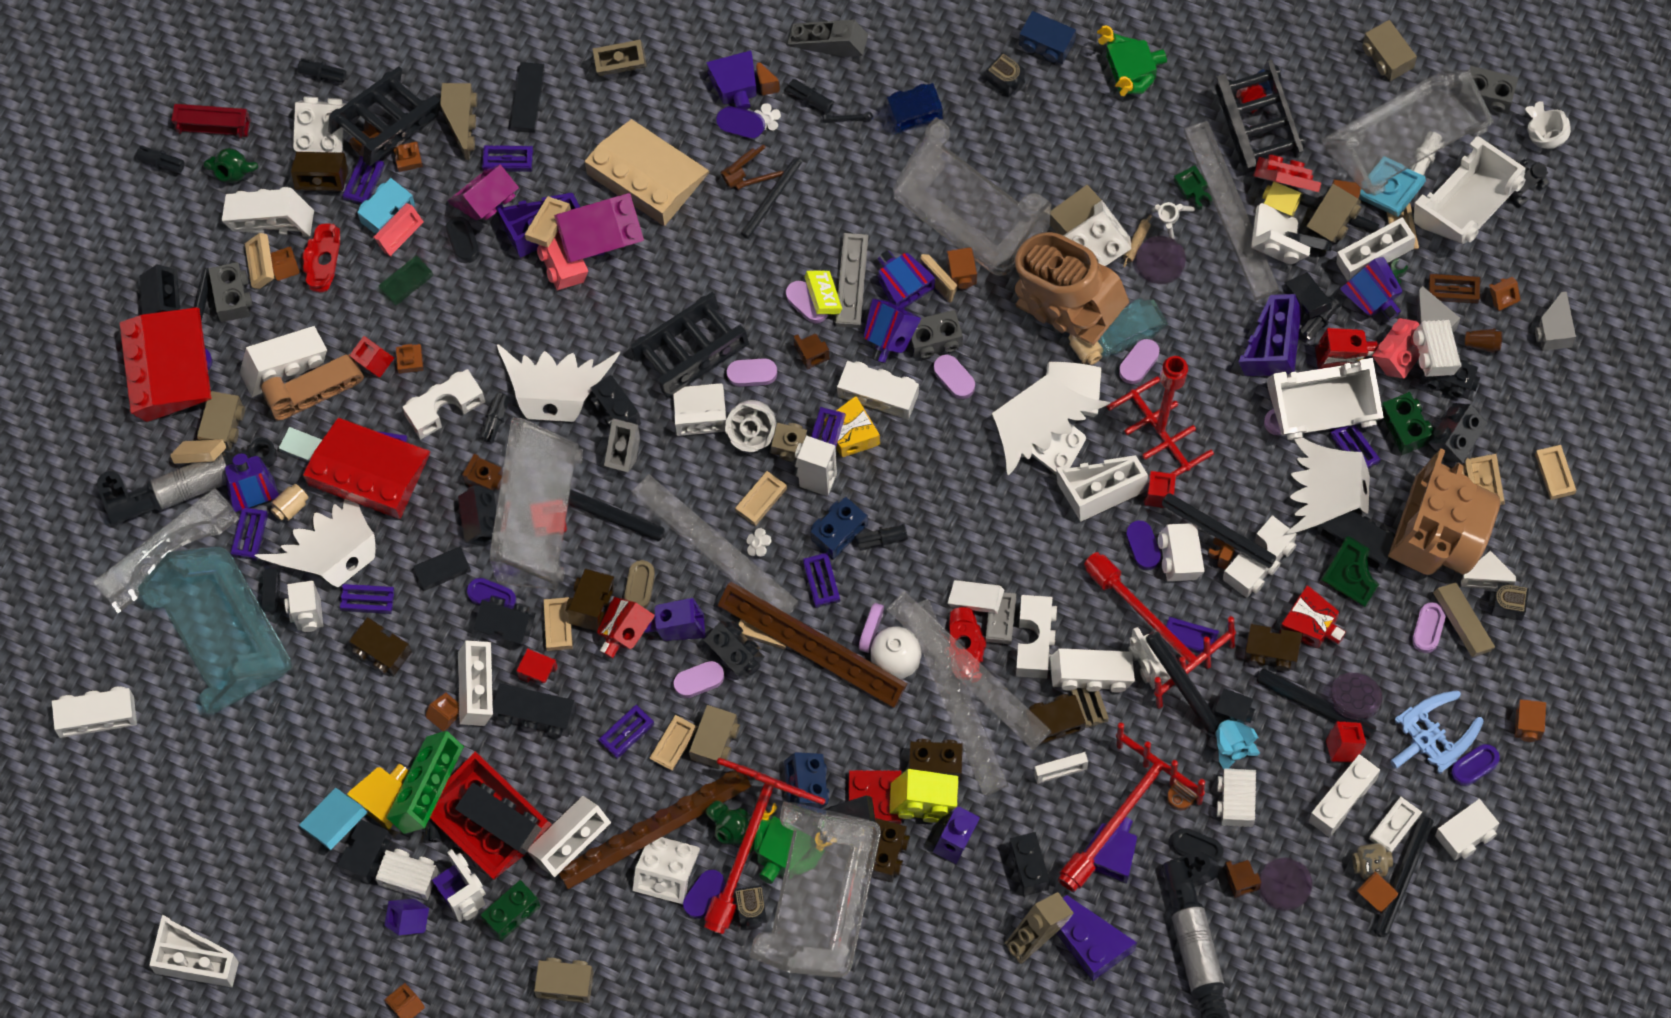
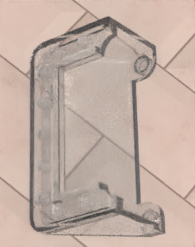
(1409, 129)
(967, 204)
(533, 506)
(820, 892)

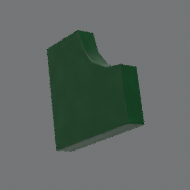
(1350, 572)

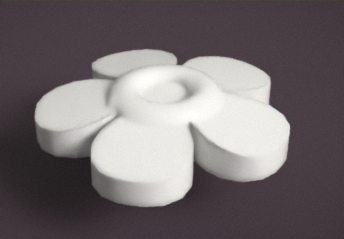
(769, 116)
(758, 543)

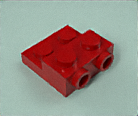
(1290, 174)

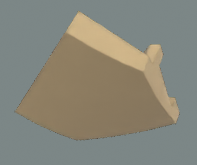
(1485, 473)

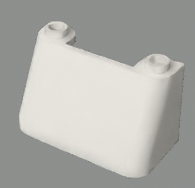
(1470, 193)
(1325, 398)

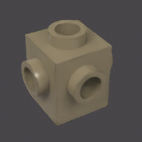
(787, 439)

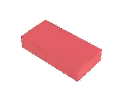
(398, 229)

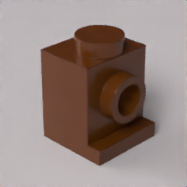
(473, 474)

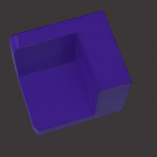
(448, 883)
(406, 916)

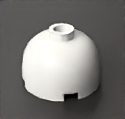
(751, 425)
(896, 651)

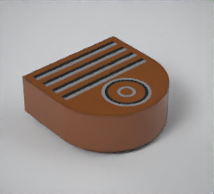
(1180, 797)

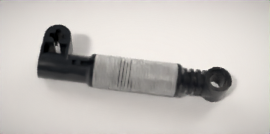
(174, 486)
(1194, 931)

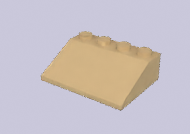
(647, 168)

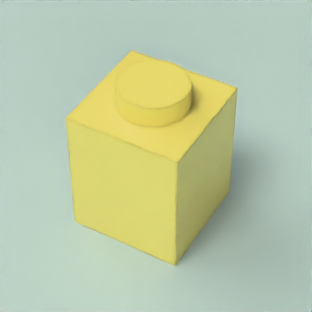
(1282, 198)

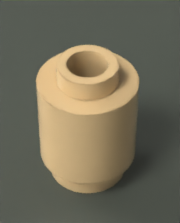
(1086, 352)
(289, 502)

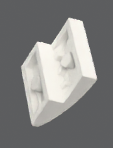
(1079, 378)

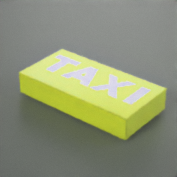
(823, 292)

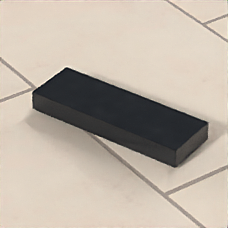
(527, 97)

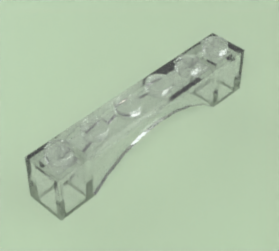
(205, 518)

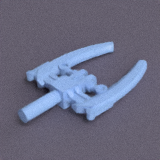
(1425, 740)

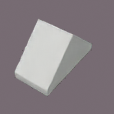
(1488, 573)

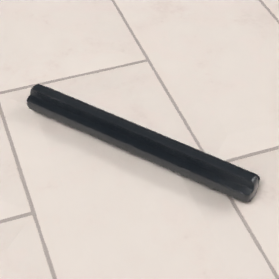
(616, 515)
(1219, 530)
(1183, 682)
(1309, 700)
(1404, 874)

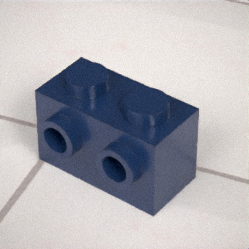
(1047, 37)
(838, 527)
(809, 774)

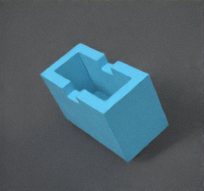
(383, 205)

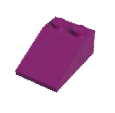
(485, 193)
(599, 227)

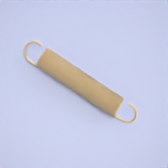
(1137, 240)

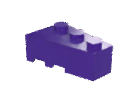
(519, 217)
(1275, 339)
(1093, 940)

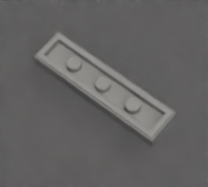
(852, 280)

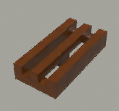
(1449, 291)

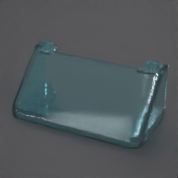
(217, 623)

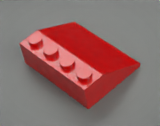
(165, 362)
(366, 467)
(482, 846)

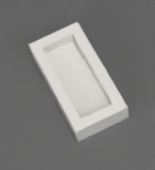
(976, 596)
(1061, 767)

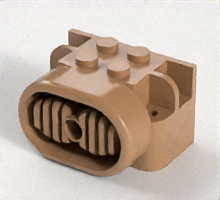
(1067, 286)
(1444, 520)

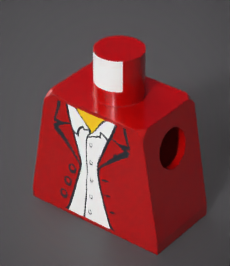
(1343, 347)
(1314, 619)
(623, 625)

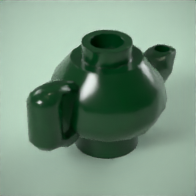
(230, 165)
(729, 823)

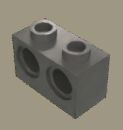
(1492, 83)
(228, 292)
(932, 328)

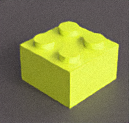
(923, 795)

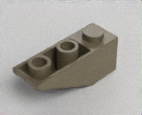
(457, 109)
(1038, 926)

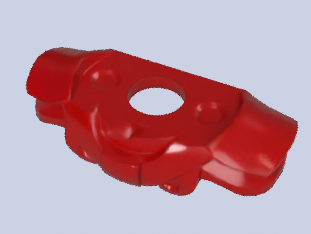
(325, 240)
(964, 624)

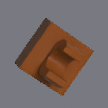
(408, 156)
(1505, 293)
(409, 358)
(1225, 554)

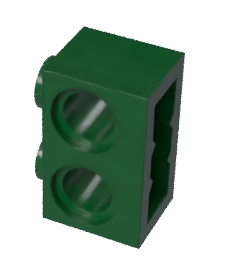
(1400, 424)
(510, 910)

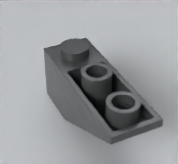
(829, 37)

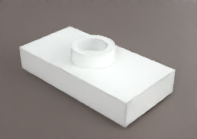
(1396, 824)

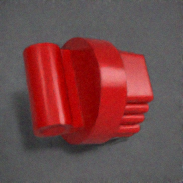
(1250, 93)

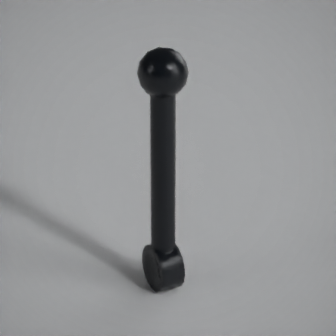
(868, 116)

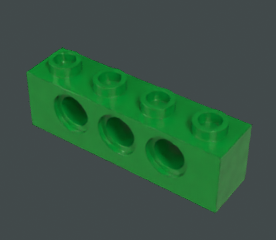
(425, 782)

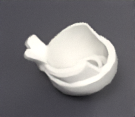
(1547, 128)

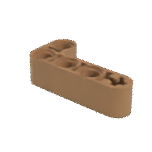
(311, 387)

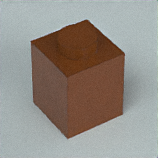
(962, 267)
(1530, 720)

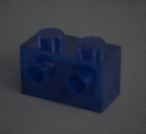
(914, 107)

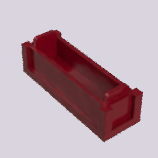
(211, 120)

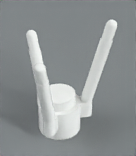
(1169, 214)

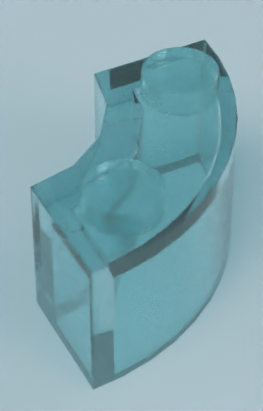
(1135, 323)

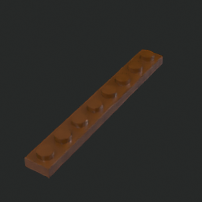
(812, 644)
(653, 828)

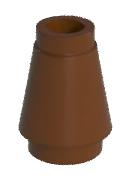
(1485, 340)

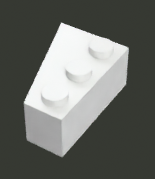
(267, 210)
(282, 358)
(1102, 485)
(191, 957)

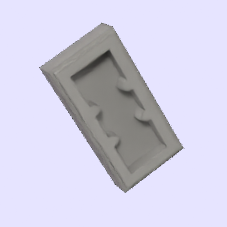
(1001, 623)

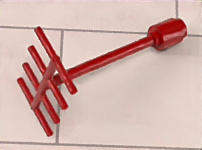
(1172, 378)
(1108, 576)
(1081, 865)
(722, 907)

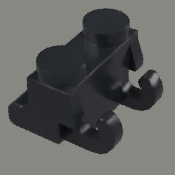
(1536, 173)

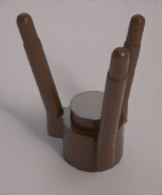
(734, 173)

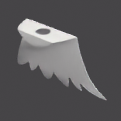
(553, 384)
(1036, 414)
(1332, 484)
(330, 545)

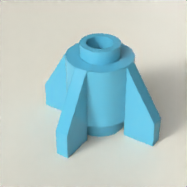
(1235, 742)

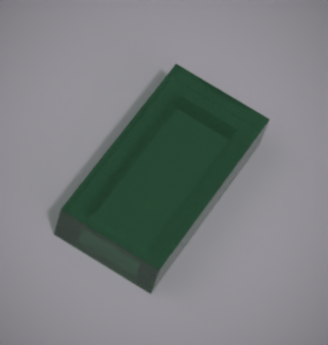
(405, 280)

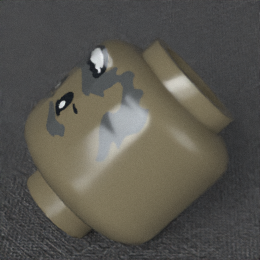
(1372, 859)

